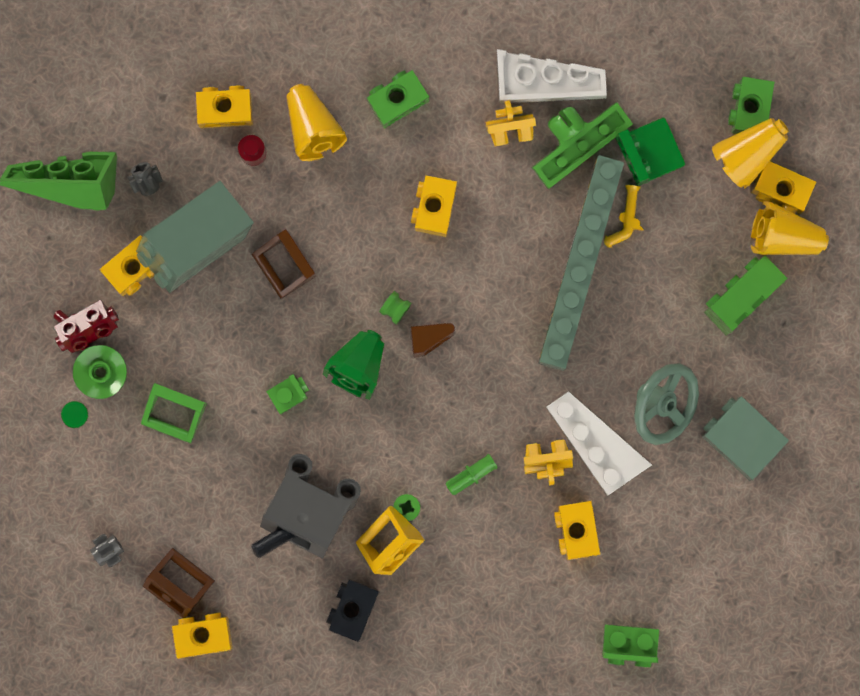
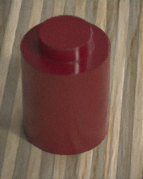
(252, 150)

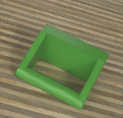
(179, 398)

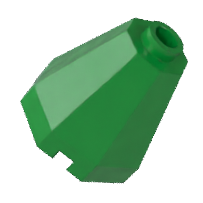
(357, 364)

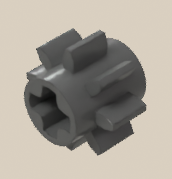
(145, 178)
(107, 550)

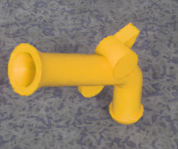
(627, 218)

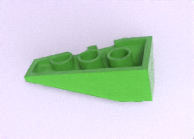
(77, 183)

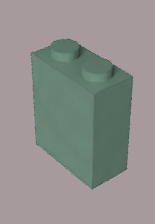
(744, 437)

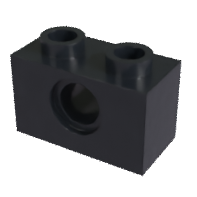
(352, 626)

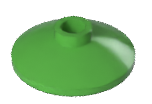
(89, 362)

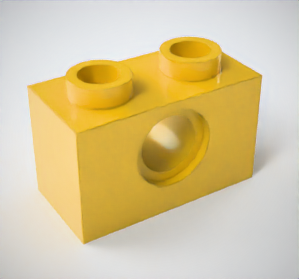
(238, 115)
(799, 188)
(442, 191)
(117, 273)
(588, 543)
(187, 644)

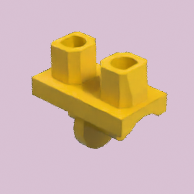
(499, 127)
(549, 464)

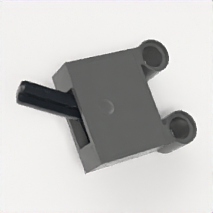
(304, 512)

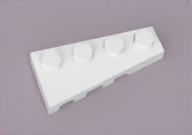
(541, 80)
(601, 449)

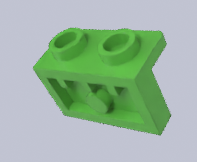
(630, 644)

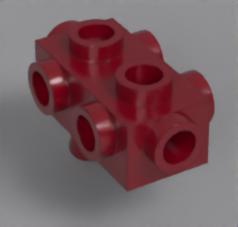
(85, 326)

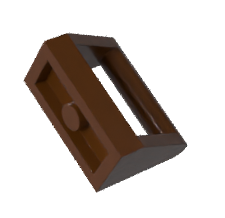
(296, 255)
(429, 337)
(169, 592)

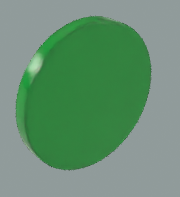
(74, 414)

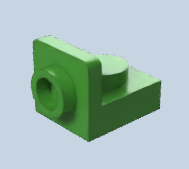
(288, 393)

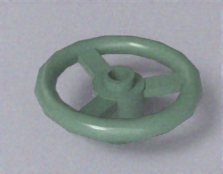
(662, 401)

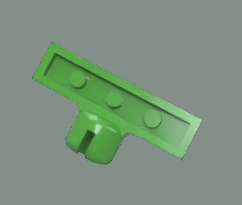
(578, 141)

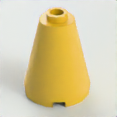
(312, 124)
(750, 150)
(786, 233)

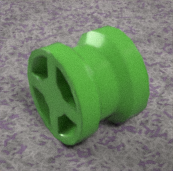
(395, 307)
(407, 506)

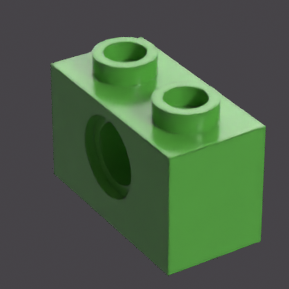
(753, 90)
(390, 112)

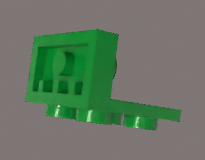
(650, 151)

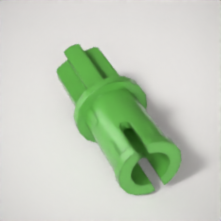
(471, 474)

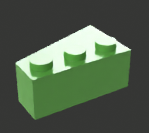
(744, 294)

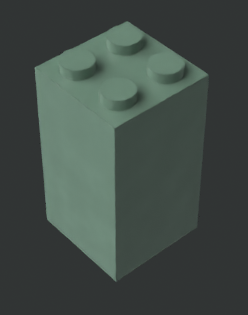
(193, 237)

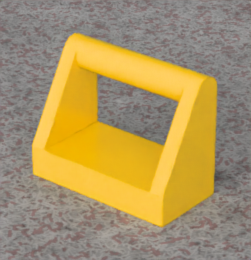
(397, 551)

